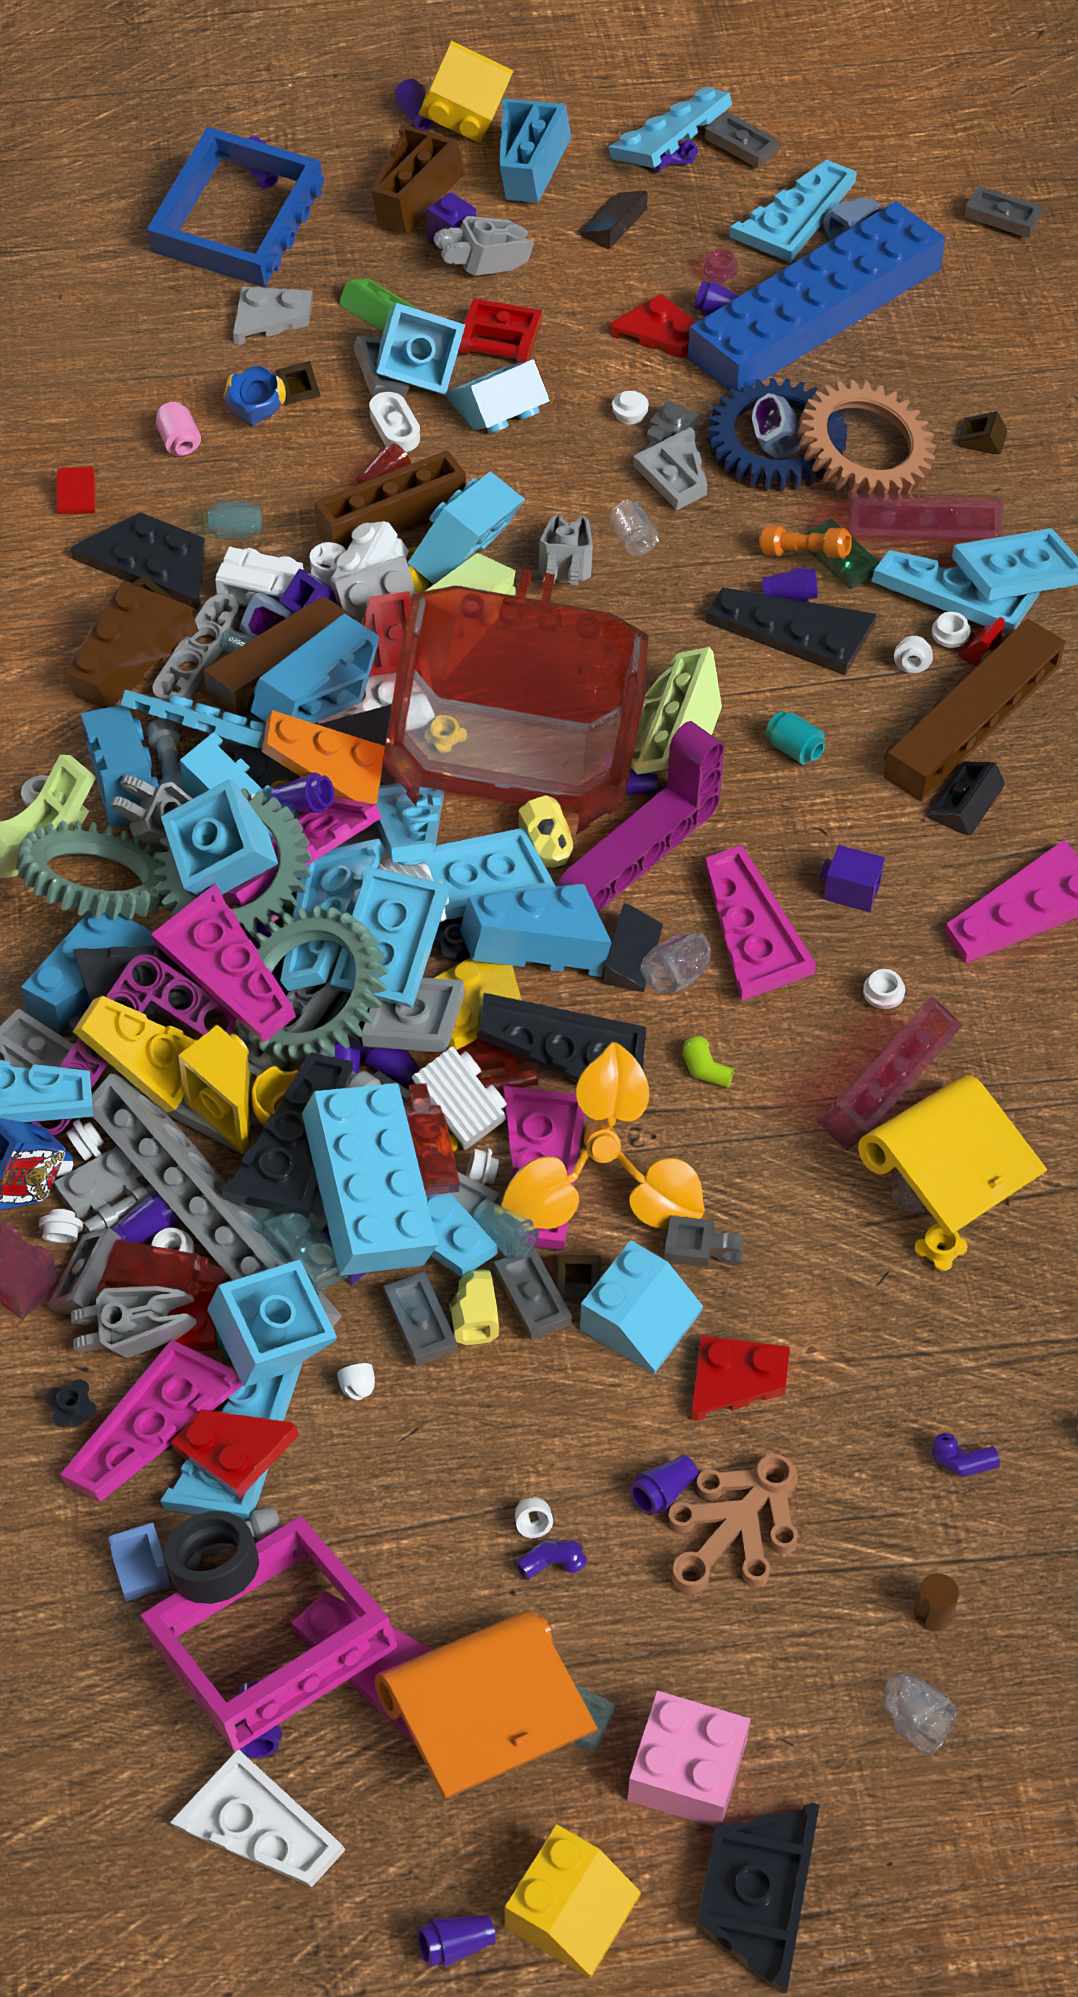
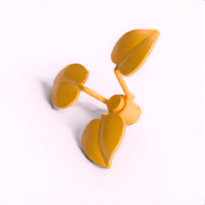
(606, 1090)

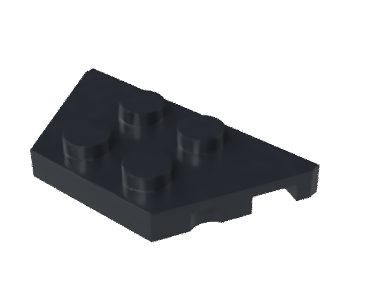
(152, 549)
(758, 1890)

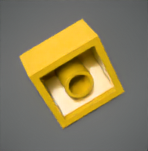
(465, 92)
(219, 1084)
(571, 1902)

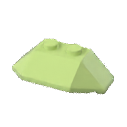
(679, 695)

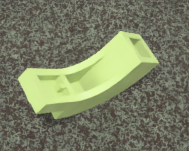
(57, 802)

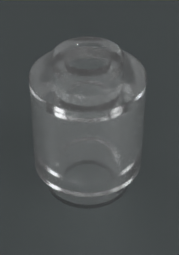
(634, 528)

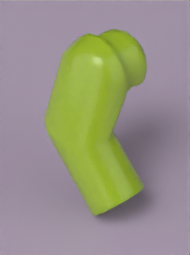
(702, 1065)

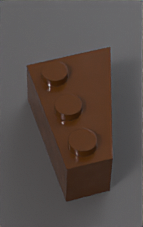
(415, 177)
(127, 642)

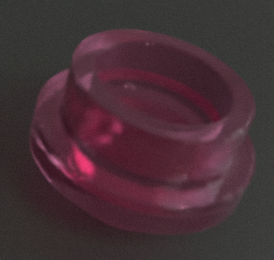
(720, 265)

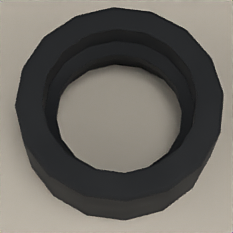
(221, 1582)

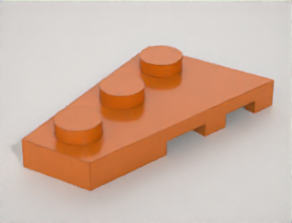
(308, 748)

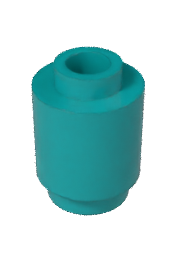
(795, 737)

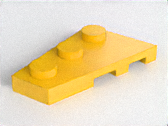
(137, 1049)

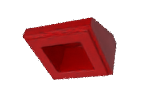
(76, 490)
(983, 640)

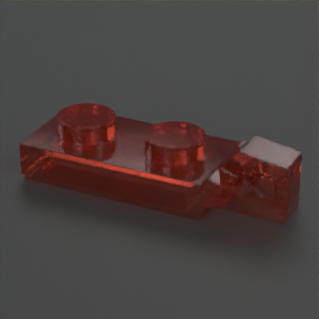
(431, 1142)
(148, 1265)

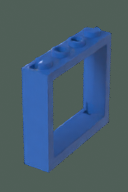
(253, 268)

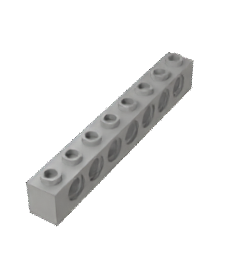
(186, 1181)

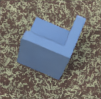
(139, 1562)

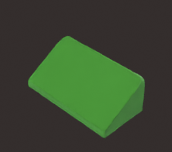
(369, 301)

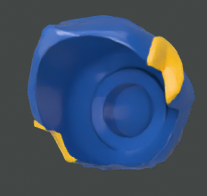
(254, 394)

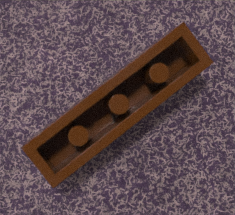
(398, 497)
(234, 677)

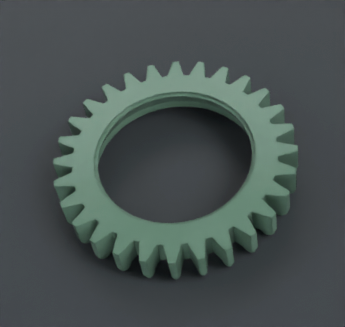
(46, 843)
(292, 854)
(360, 943)

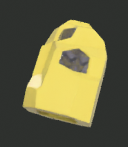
(547, 830)
(475, 1309)

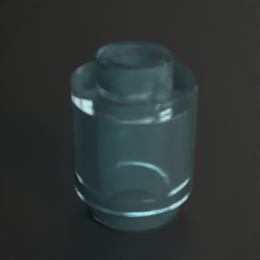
(235, 519)

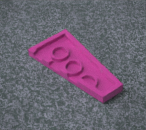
(541, 1126)

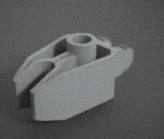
(485, 245)
(566, 550)
(155, 802)
(133, 1319)

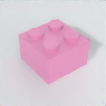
(688, 1759)

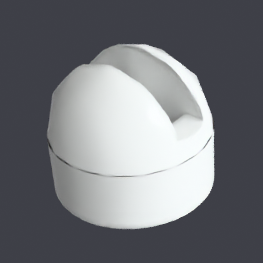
(357, 1380)
(536, 1528)

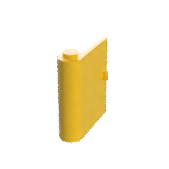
(954, 1152)

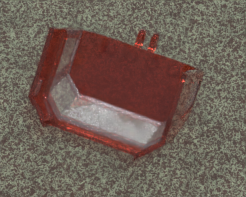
(517, 699)

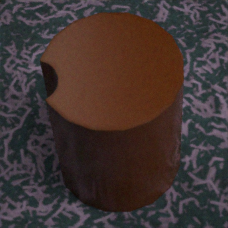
(936, 1601)

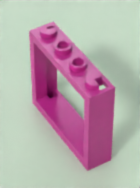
(299, 1680)

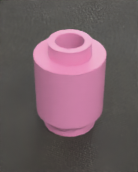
(177, 429)

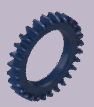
(730, 451)

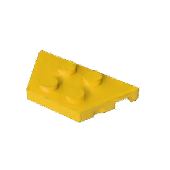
(478, 979)

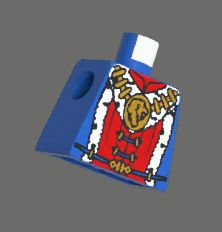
(29, 1163)

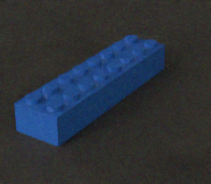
(816, 297)

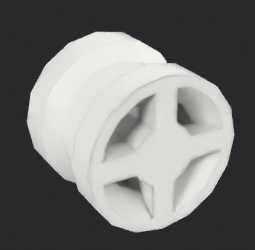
(324, 560)

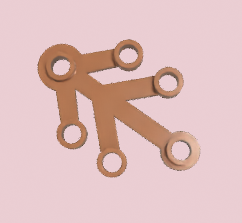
(737, 1518)

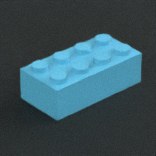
(369, 1179)

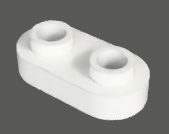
(394, 420)

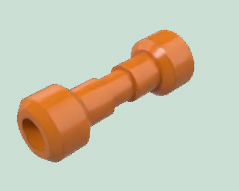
(834, 542)

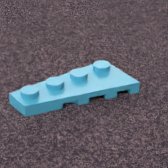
(948, 589)

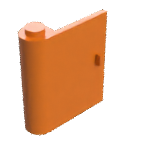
(486, 1702)

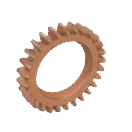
(894, 480)

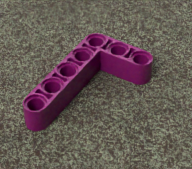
(659, 824)
(156, 997)

